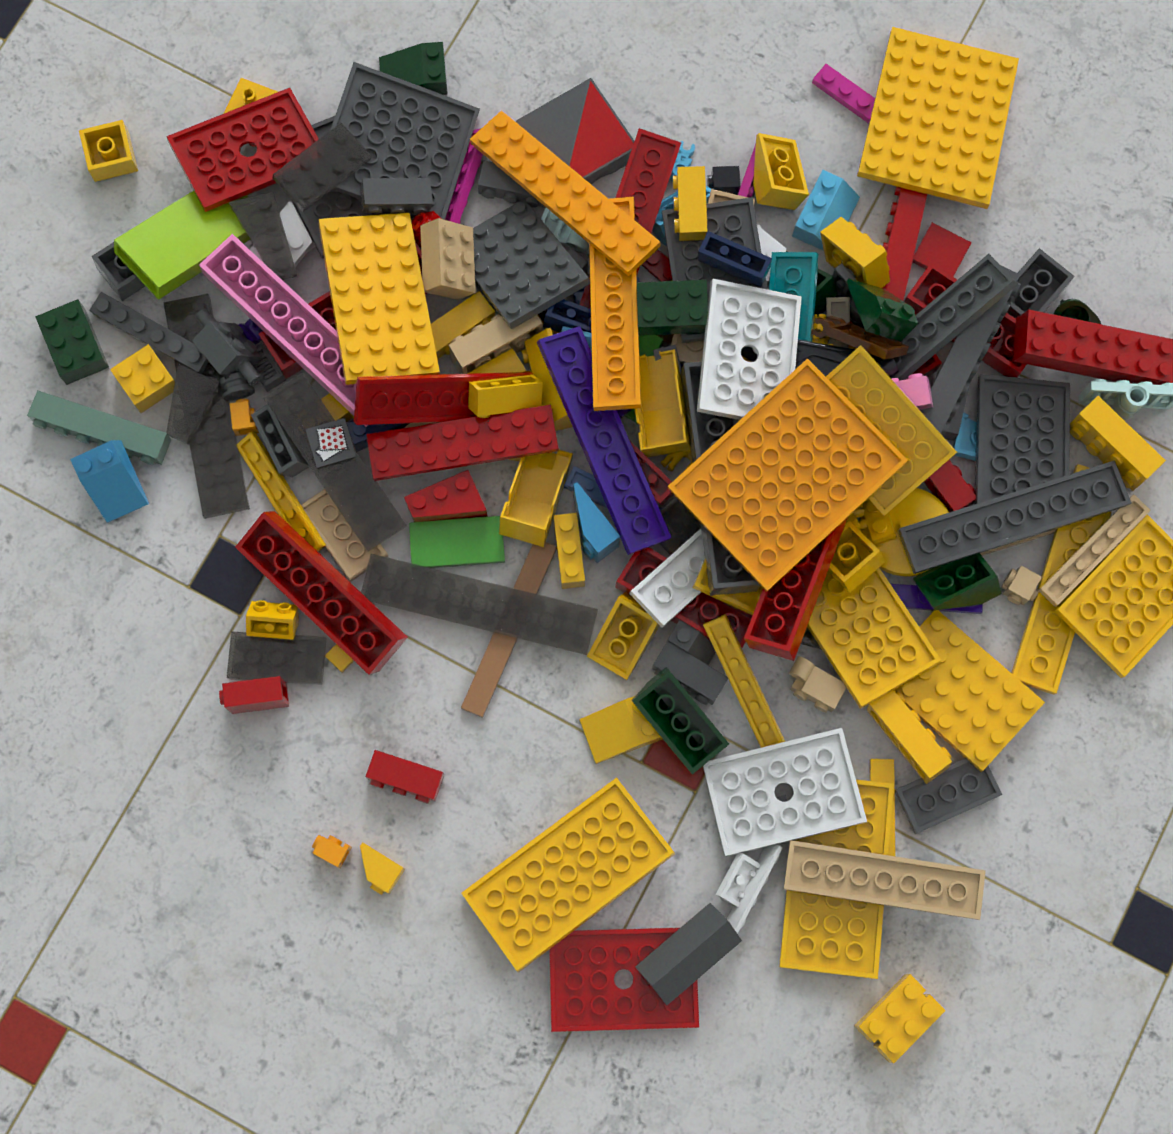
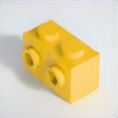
(272, 620)

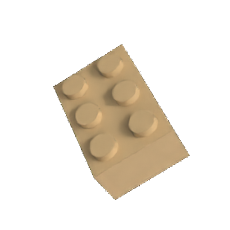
(448, 259)

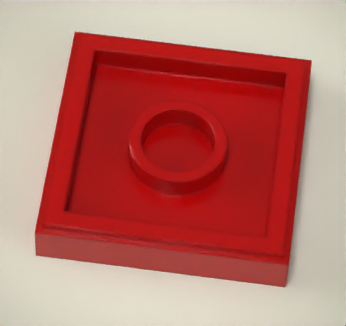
(941, 249)

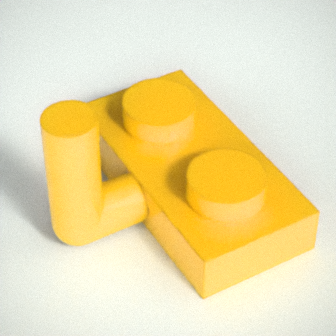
(879, 526)

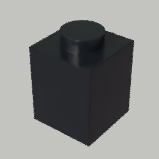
(725, 179)

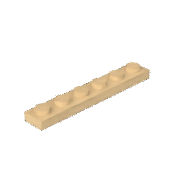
(1093, 551)

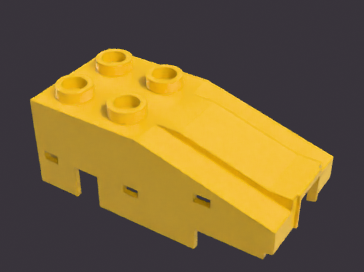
(662, 406)
(535, 497)

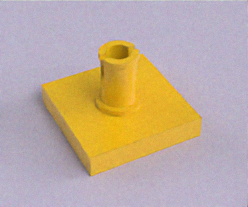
(246, 93)

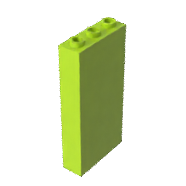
(175, 241)

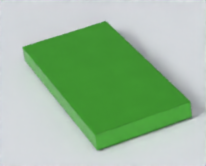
(456, 542)

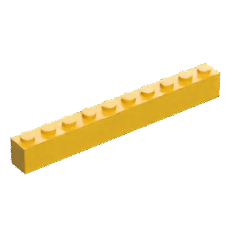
(449, 326)

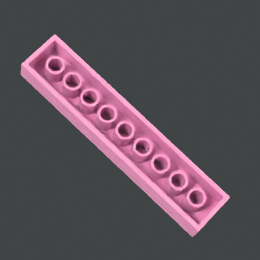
(280, 315)

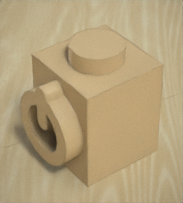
(1021, 585)

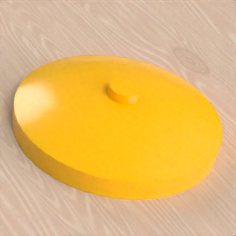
(912, 509)

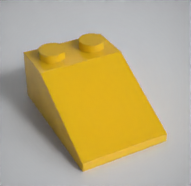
(778, 173)
(623, 636)
(617, 730)

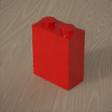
(254, 695)

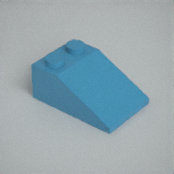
(110, 480)
(596, 531)

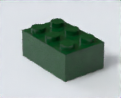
(672, 307)
(72, 342)

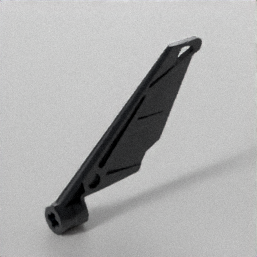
(825, 357)

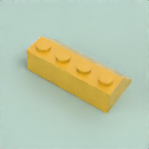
(538, 367)

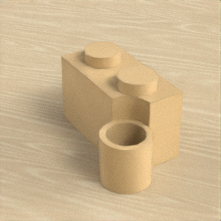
(816, 685)

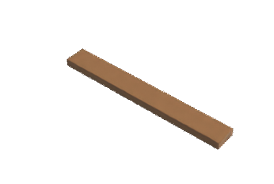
(500, 645)

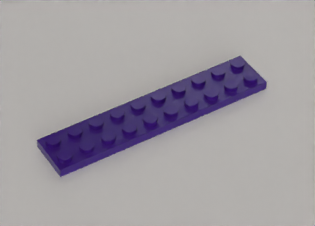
(604, 443)

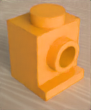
(241, 417)
(331, 850)

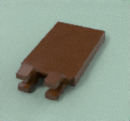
(856, 336)

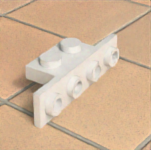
(745, 881)

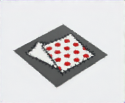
(330, 442)

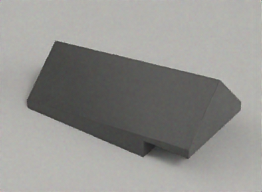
(688, 953)

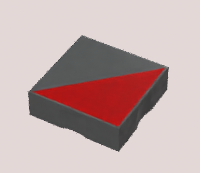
(582, 131)

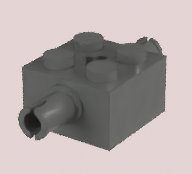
(227, 347)

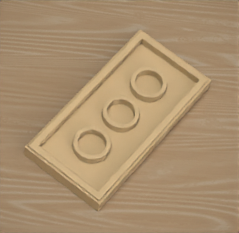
(339, 536)

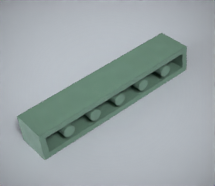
(98, 427)

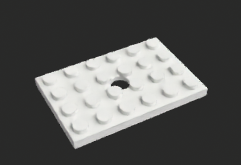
(738, 319)
(822, 800)

